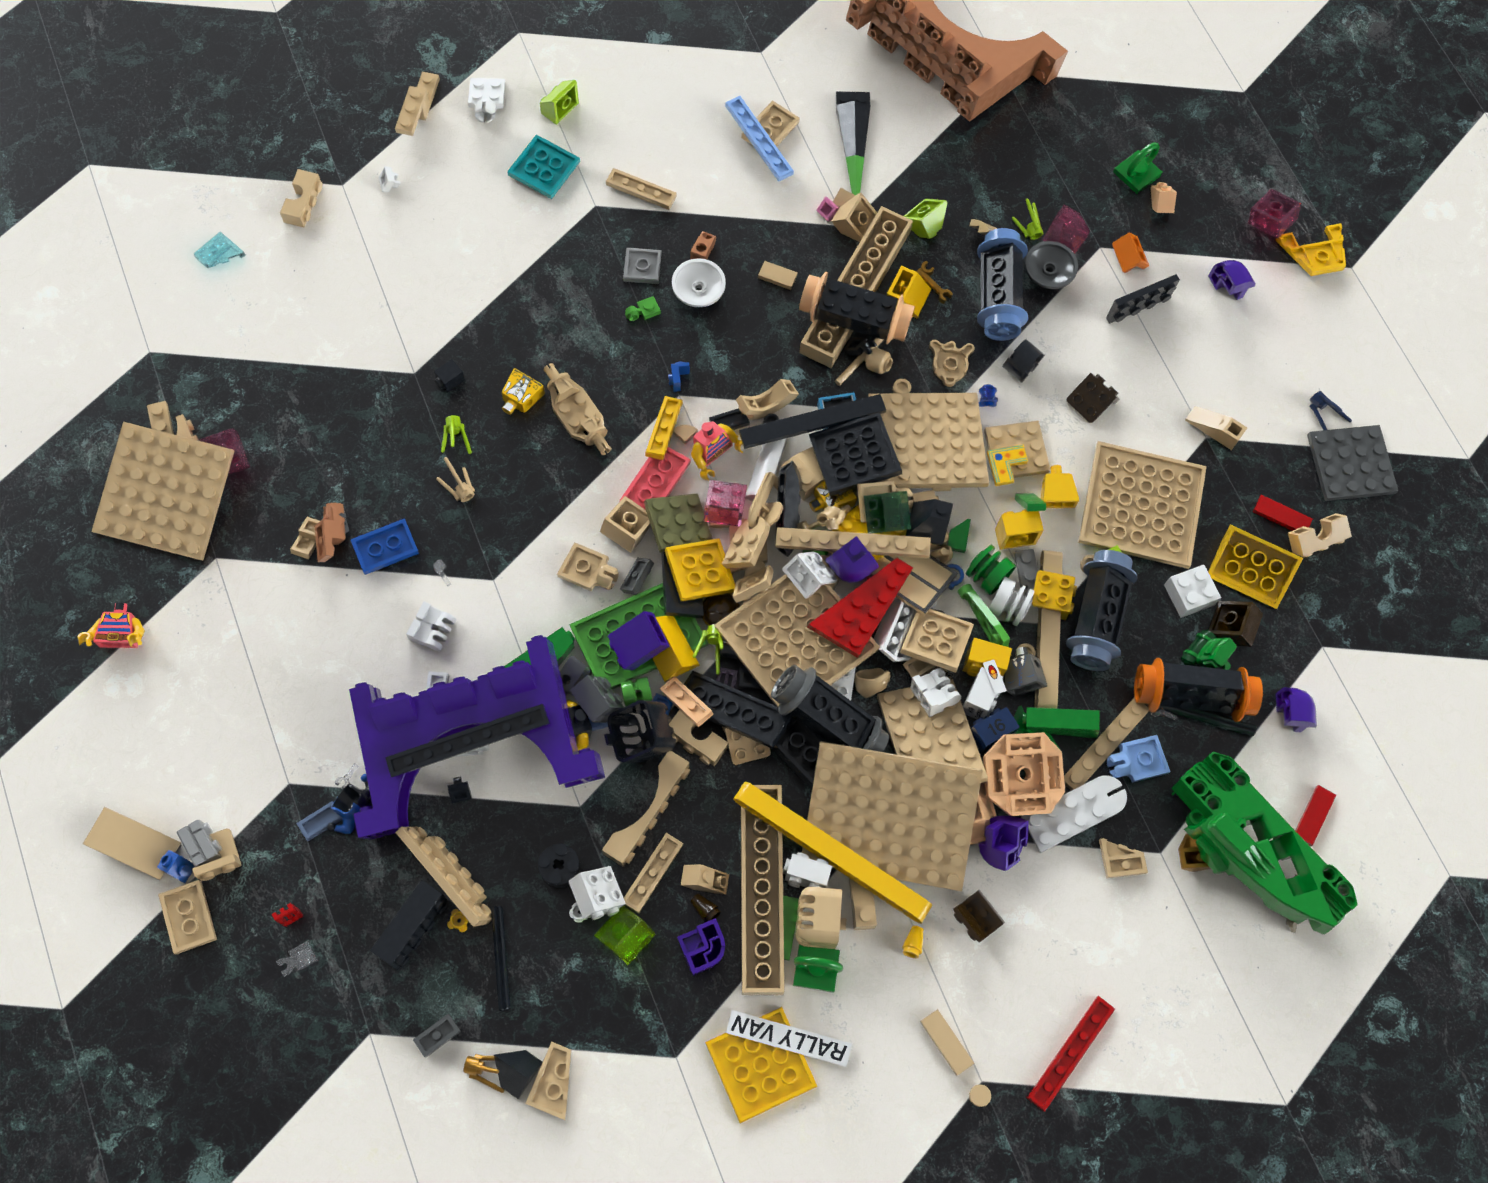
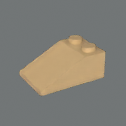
(809, 471)

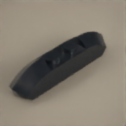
(788, 495)

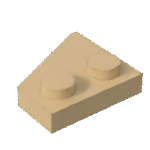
(1121, 860)

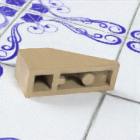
(862, 907)

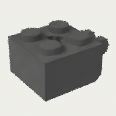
(596, 698)

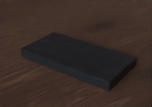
(672, 602)

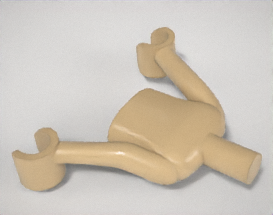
(830, 517)

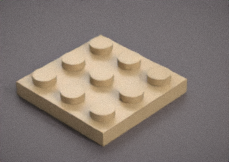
(1017, 434)
(937, 639)

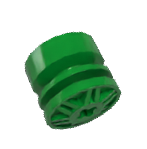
(990, 569)

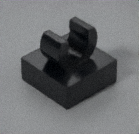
(459, 790)

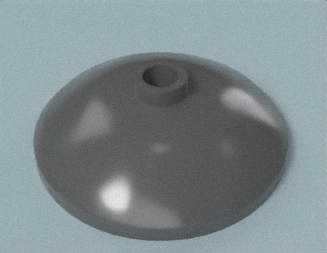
(1051, 257)

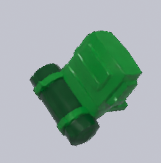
(1209, 651)

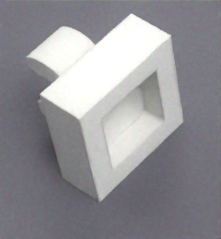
(387, 179)

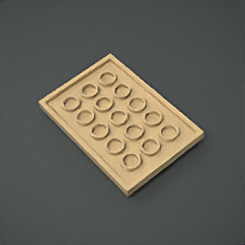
(936, 738)

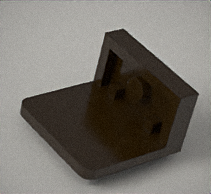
(1092, 397)
(978, 916)

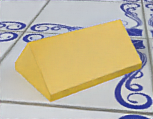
(679, 656)

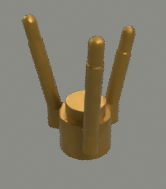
(475, 1066)

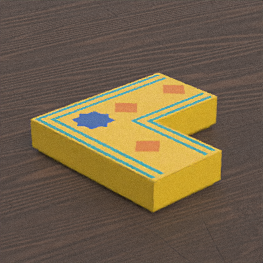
(1002, 460)

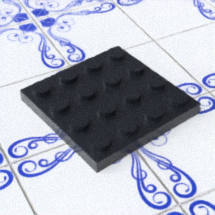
(855, 454)

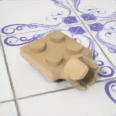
(878, 488)
(587, 568)
(755, 580)

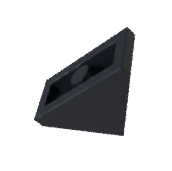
(516, 1070)

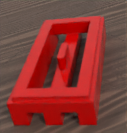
(289, 914)

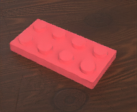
(657, 477)

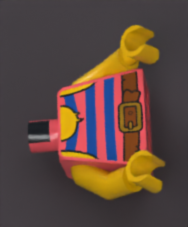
(710, 444)
(115, 630)

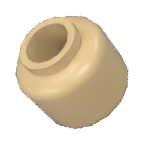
(878, 361)

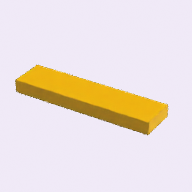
(663, 428)

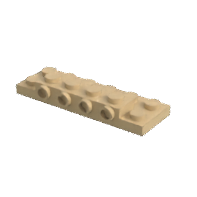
(448, 874)

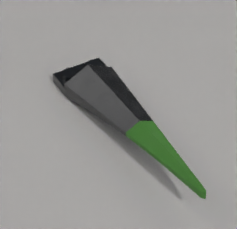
(853, 120)

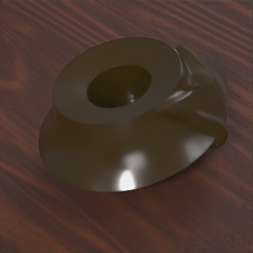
(718, 607)

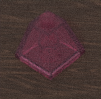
(1068, 229)

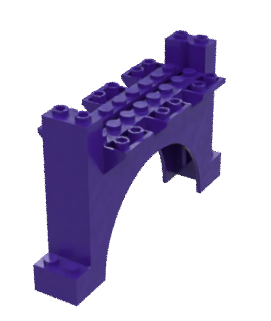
(449, 708)

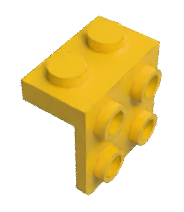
(1054, 592)

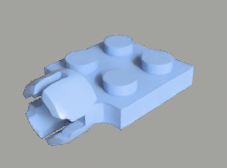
(1139, 760)

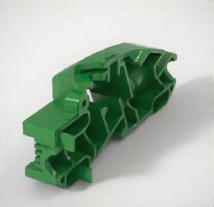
(1225, 804)

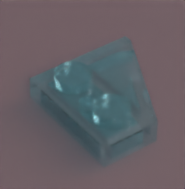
(218, 251)

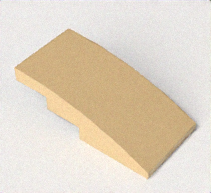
(130, 842)

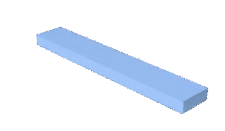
(759, 138)

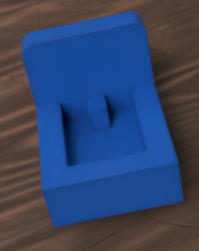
(678, 369)
(176, 866)

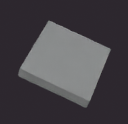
(642, 265)

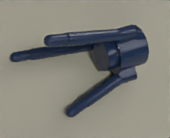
(1320, 400)

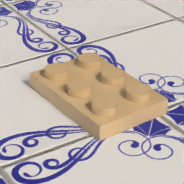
(776, 122)
(187, 917)

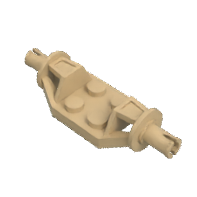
(576, 410)

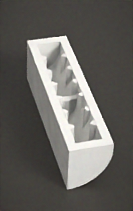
(768, 461)

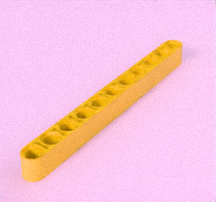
(833, 851)

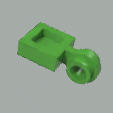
(647, 308)

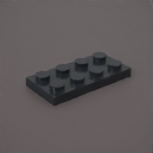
(1143, 298)

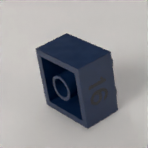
(990, 730)

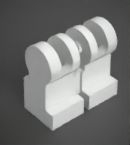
(427, 618)
(934, 691)

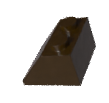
(1236, 621)

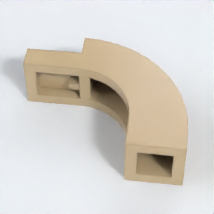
(768, 402)

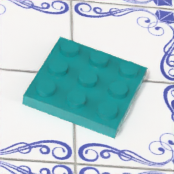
(543, 166)

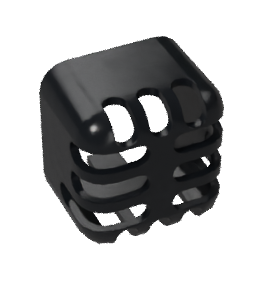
(660, 731)

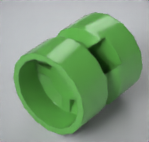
(629, 694)

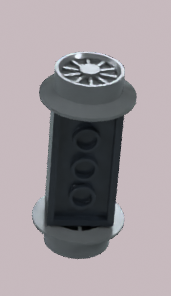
(827, 710)

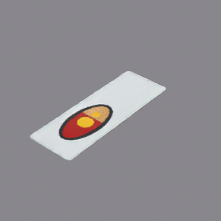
(994, 676)

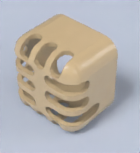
(825, 919)

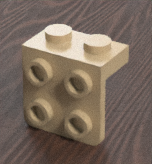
(744, 749)
(225, 864)

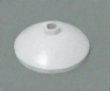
(702, 275)

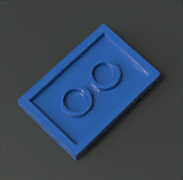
(384, 546)

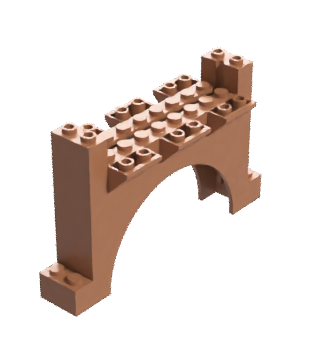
(973, 67)

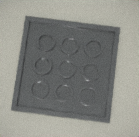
(1352, 463)

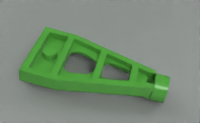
(985, 616)

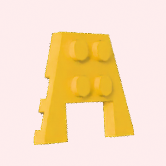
(1317, 257)

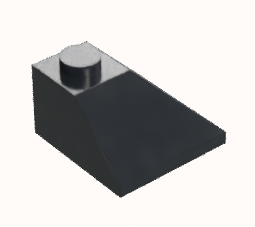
(930, 520)

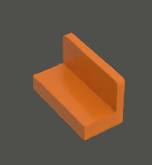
(1130, 252)

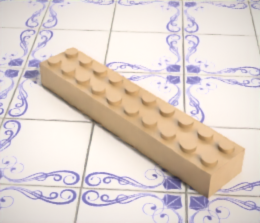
(865, 270)
(762, 903)

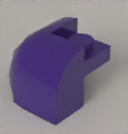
(1233, 277)
(852, 562)
(1297, 708)
(1004, 841)
(703, 946)

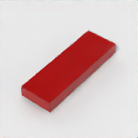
(1281, 514)
(1315, 814)

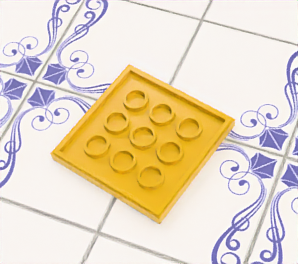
(757, 1073)

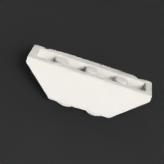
(894, 630)

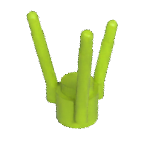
(1034, 228)
(453, 426)
(713, 638)

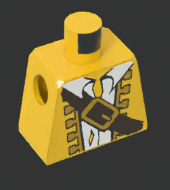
(824, 500)

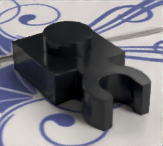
(859, 345)

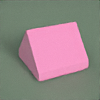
(827, 209)

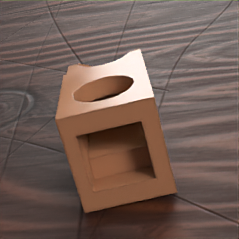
(703, 246)

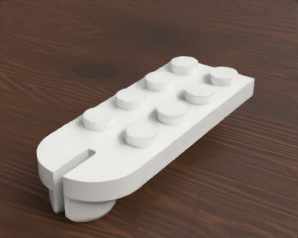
(1077, 812)

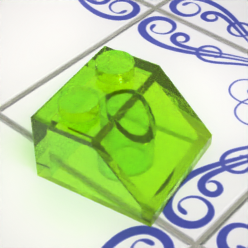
(625, 935)

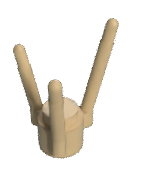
(463, 491)

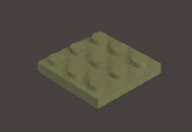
(677, 520)

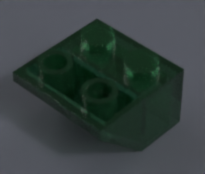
(887, 512)

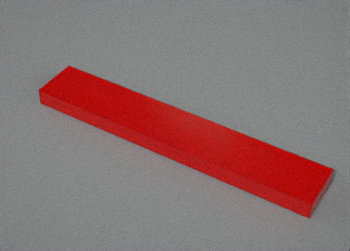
(1070, 1053)

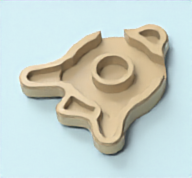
(950, 362)

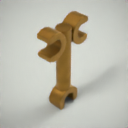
(925, 274)

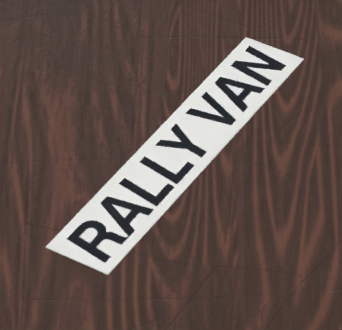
(789, 1038)

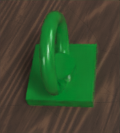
(1138, 169)
(817, 968)

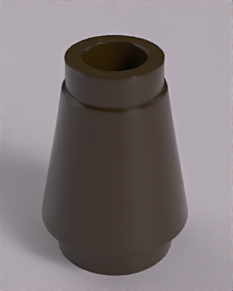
(705, 908)

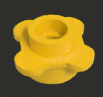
(455, 915)

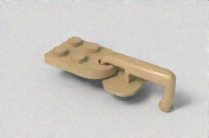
(753, 532)

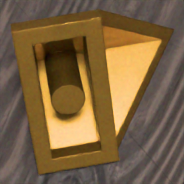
(1190, 855)

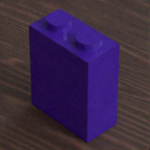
(638, 641)

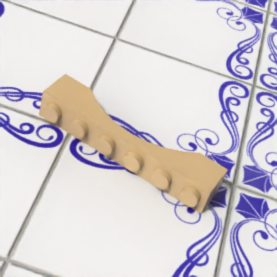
(623, 843)

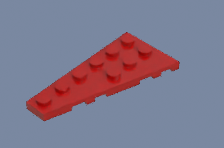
(858, 614)

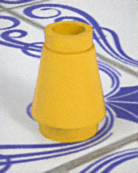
(913, 944)

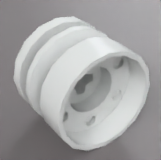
(1011, 601)

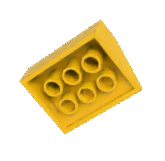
(1254, 566)

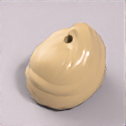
(871, 681)

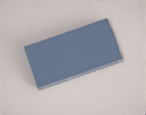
(318, 821)

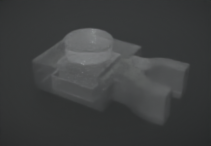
(299, 957)

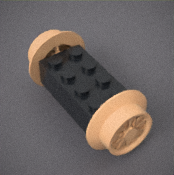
(856, 308)

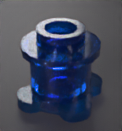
(988, 396)

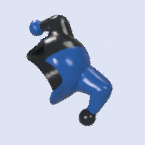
(347, 803)

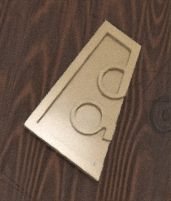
(552, 1082)

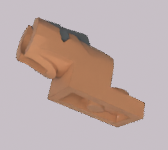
(330, 530)

